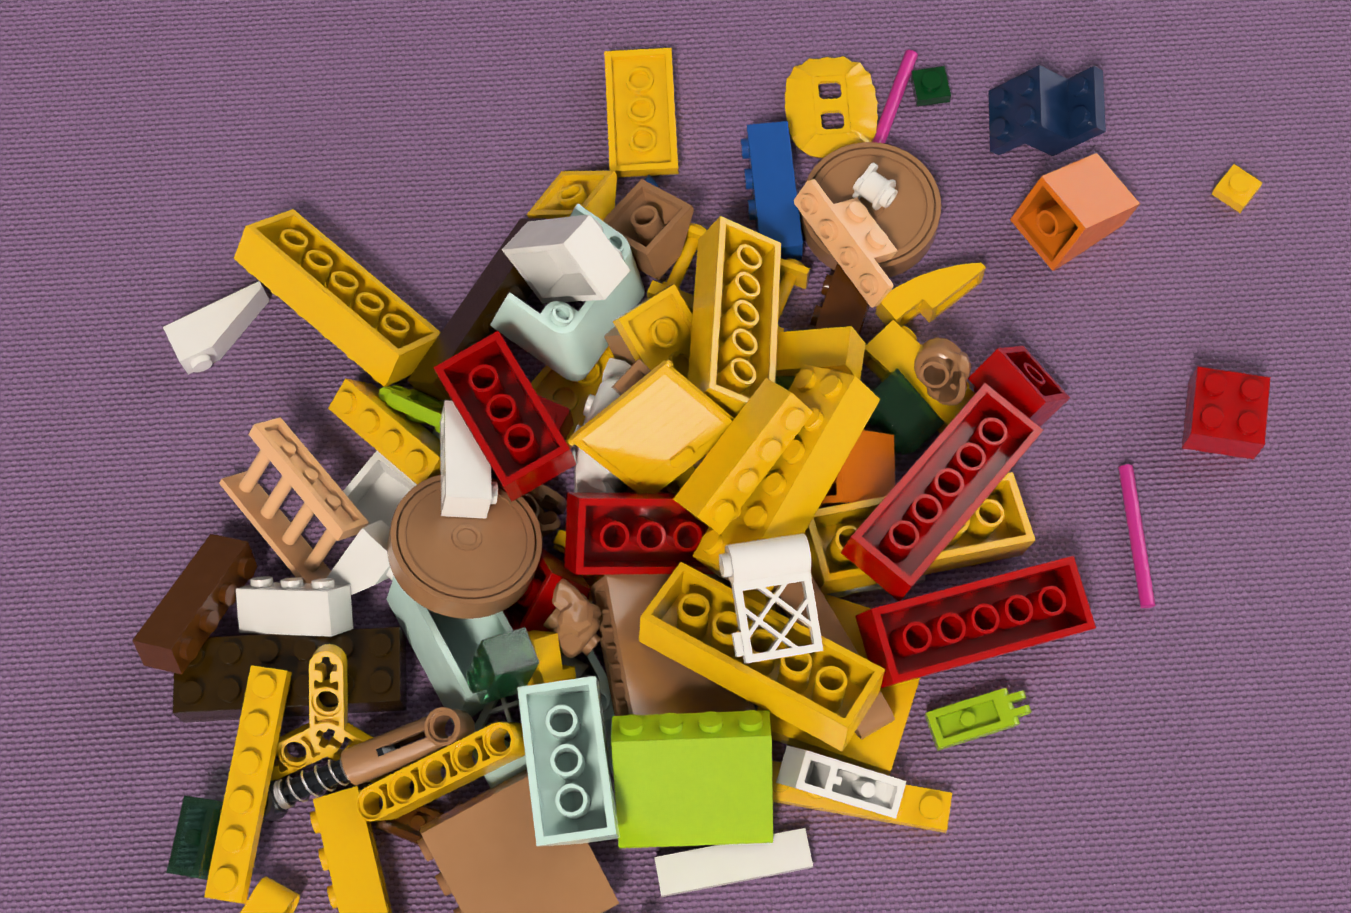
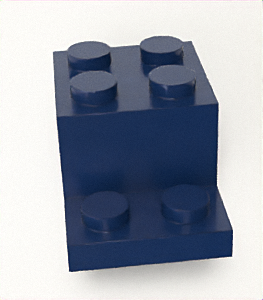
(1046, 110)

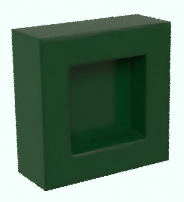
(930, 86)

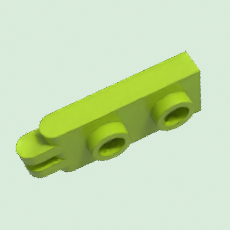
(415, 404)
(975, 717)

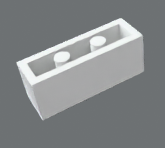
(294, 607)

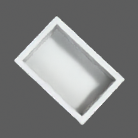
(567, 259)
(378, 489)

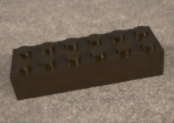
(218, 677)

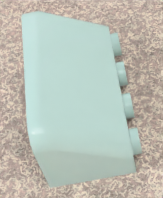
(445, 646)

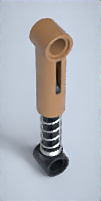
(370, 759)

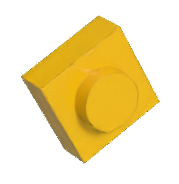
(1237, 188)

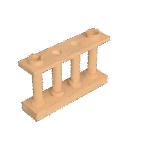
(311, 483)

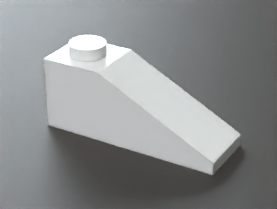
(211, 331)
(463, 469)
(365, 559)
(841, 781)

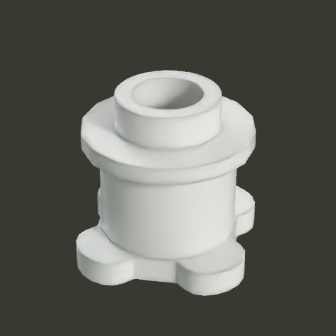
(875, 188)

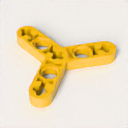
(322, 718)

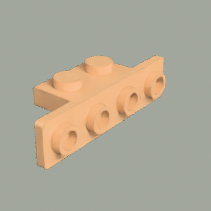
(851, 238)

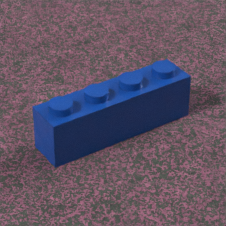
(772, 185)

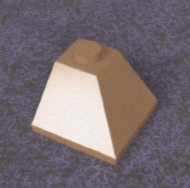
(653, 226)

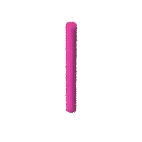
(895, 96)
(1136, 536)

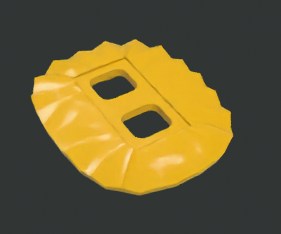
(806, 107)

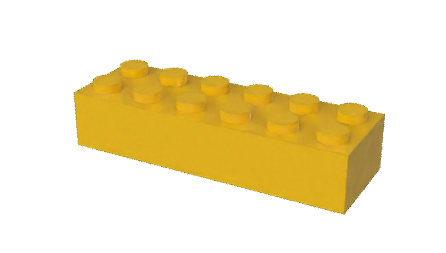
(336, 296)
(734, 313)
(805, 470)
(992, 534)
(814, 691)

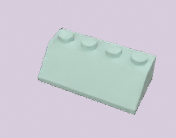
(568, 762)

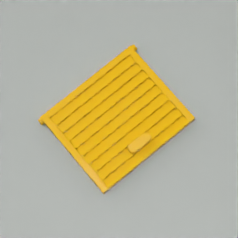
(653, 430)

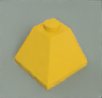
(588, 188)

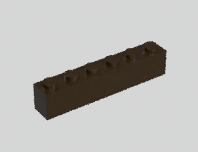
(473, 317)

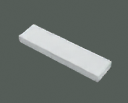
(732, 863)

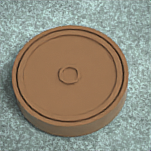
(908, 221)
(461, 562)

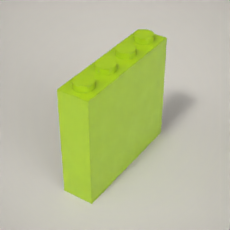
(693, 778)

